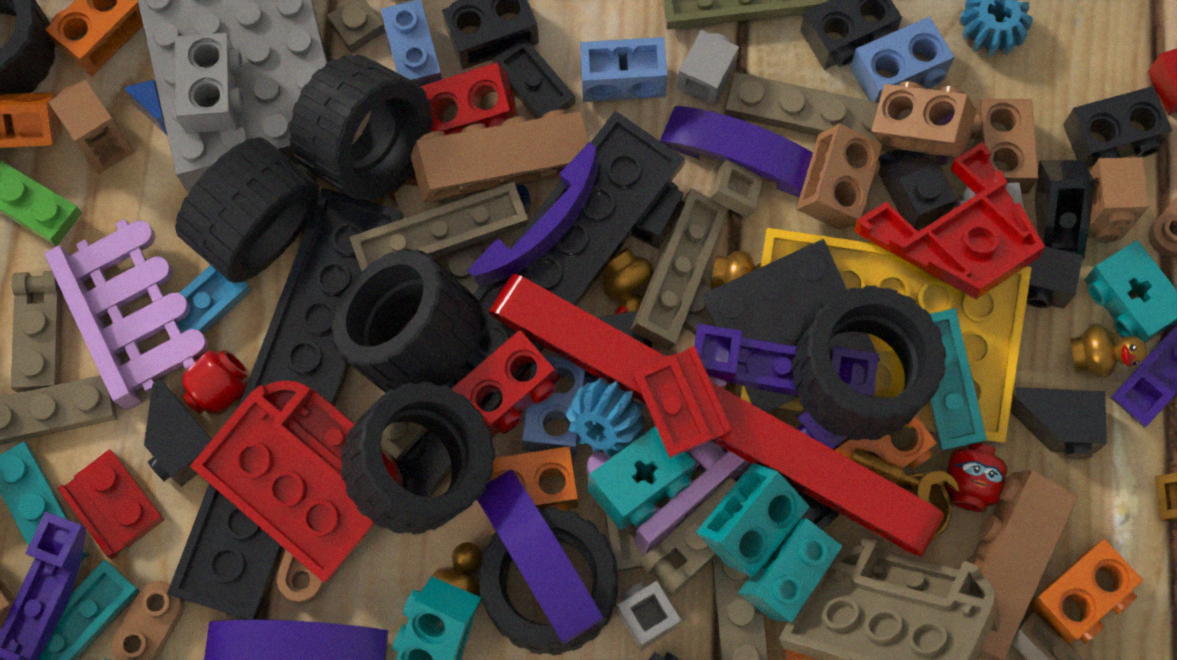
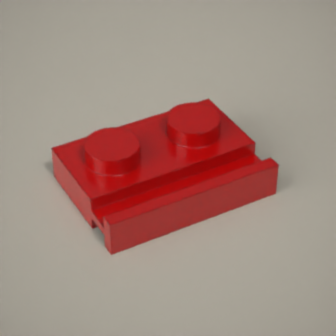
(682, 402)
(111, 504)

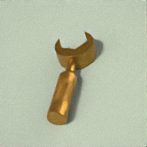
(897, 475)

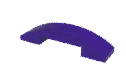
(746, 144)
(500, 262)
(769, 364)
(1151, 383)
(539, 557)
(46, 589)
(293, 641)

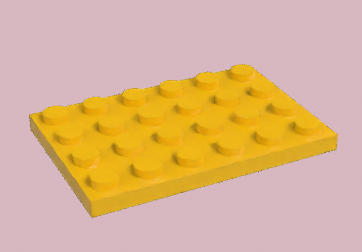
(988, 325)

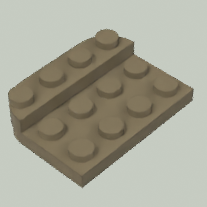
(894, 609)

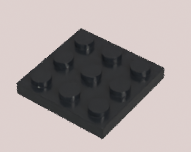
(779, 305)

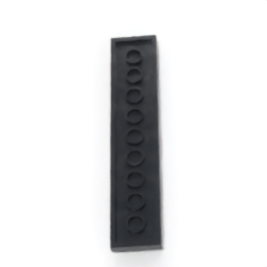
(628, 183)
(226, 553)

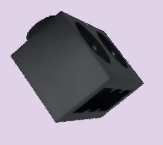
(847, 20)
(493, 33)
(1113, 121)

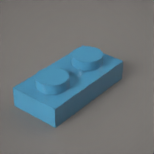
(210, 299)

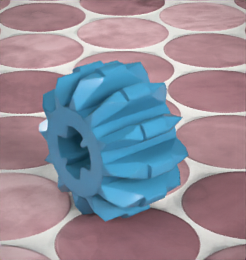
(1004, 33)
(605, 417)

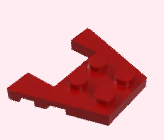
(972, 244)

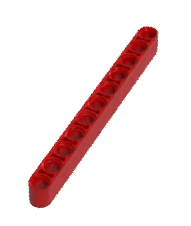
(755, 433)

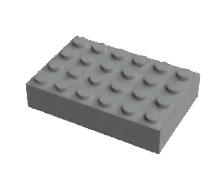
(279, 55)

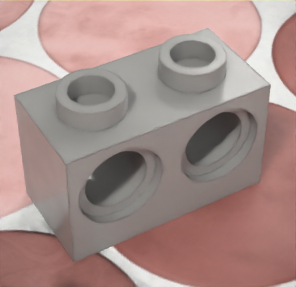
(198, 84)

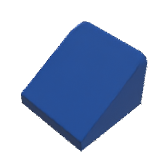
(147, 100)

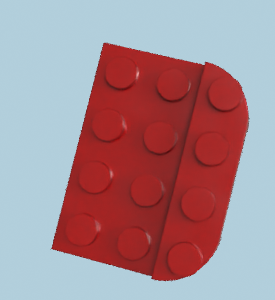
(284, 473)

